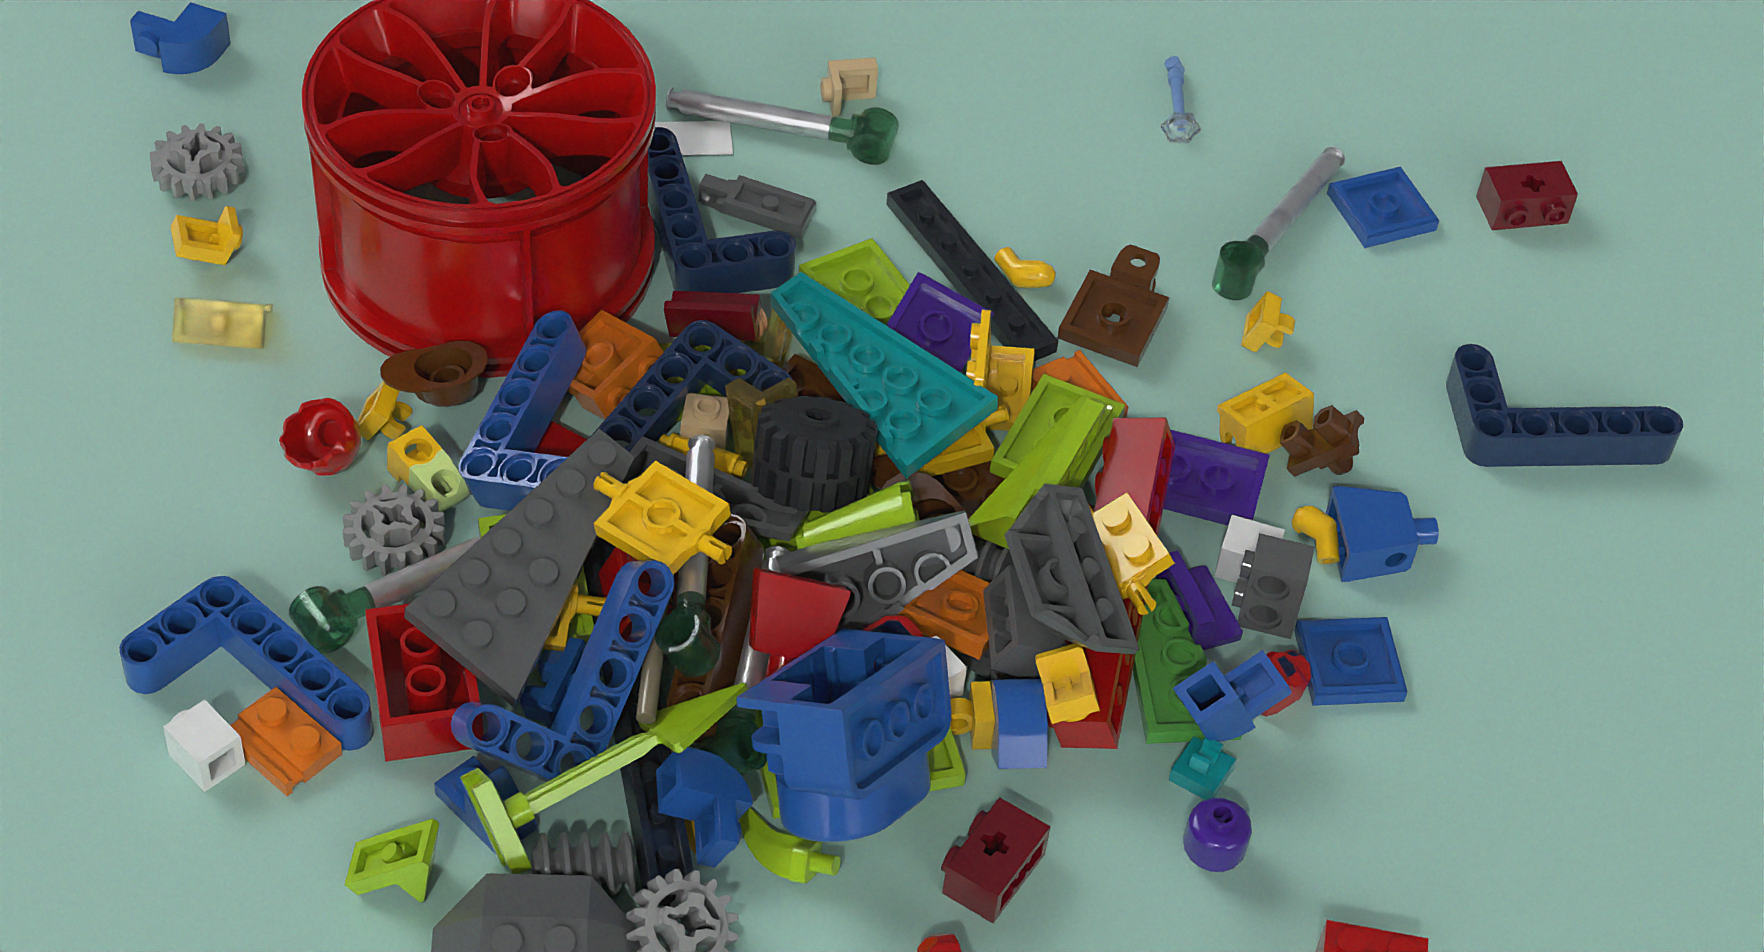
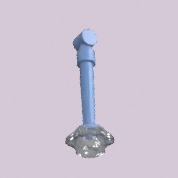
(1179, 126)

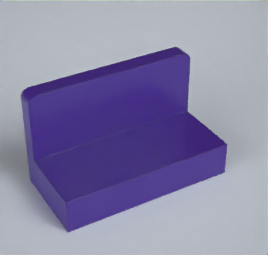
(1202, 604)

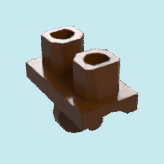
(1328, 444)

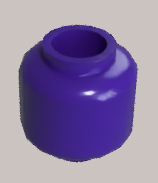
(1217, 834)

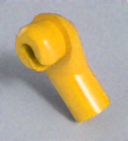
(1024, 272)
(1322, 529)

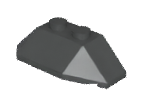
(1068, 572)
(534, 916)

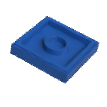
(1382, 207)
(1351, 661)

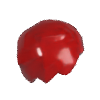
(321, 437)

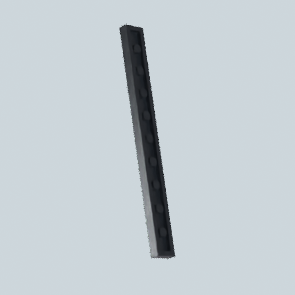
(658, 838)

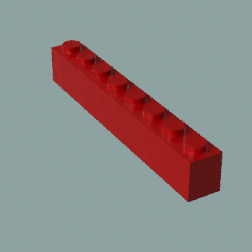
(1136, 463)

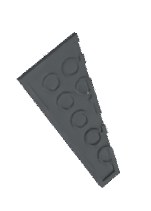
(513, 583)

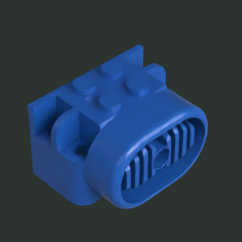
(852, 735)

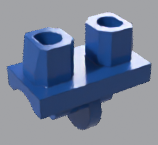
(557, 670)

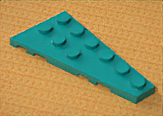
(906, 390)

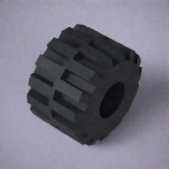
(813, 453)

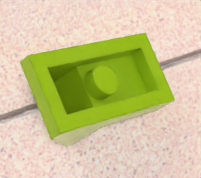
(395, 858)

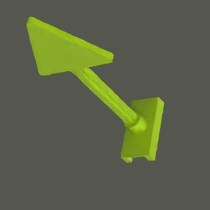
(674, 727)

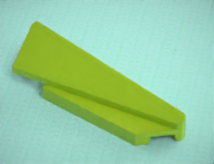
(1049, 462)

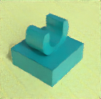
(1202, 768)

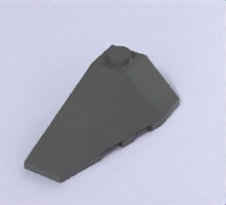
(760, 513)
(886, 565)

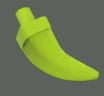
(784, 853)

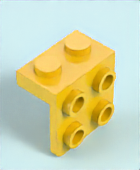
(1000, 370)

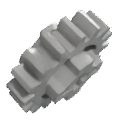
(196, 162)
(393, 529)
(694, 904)

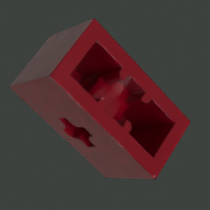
(1526, 195)
(994, 859)

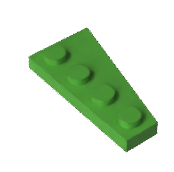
(1162, 662)

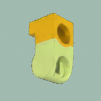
(426, 468)

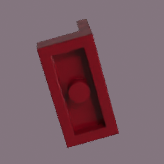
(732, 312)

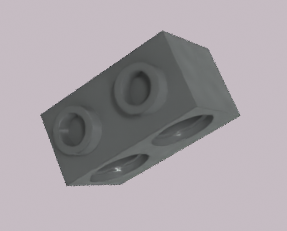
(1274, 585)

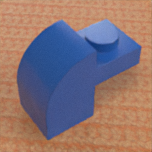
(185, 44)
(1229, 702)
(1019, 724)
(711, 794)

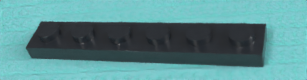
(969, 268)

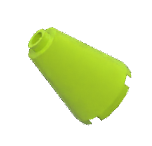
(875, 512)

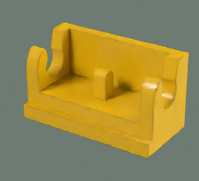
(1263, 411)

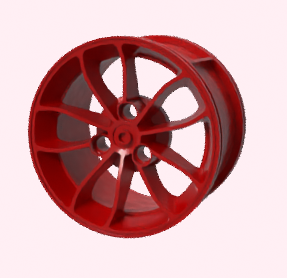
(481, 110)

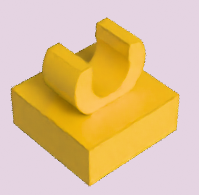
(1266, 323)
(380, 412)
(974, 715)

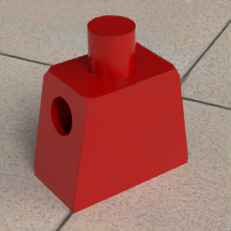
(792, 615)

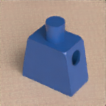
(1376, 532)

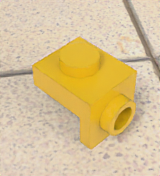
(207, 239)
(1067, 683)

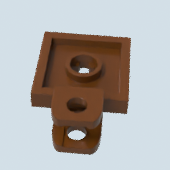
(1124, 293)

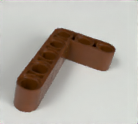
(730, 609)

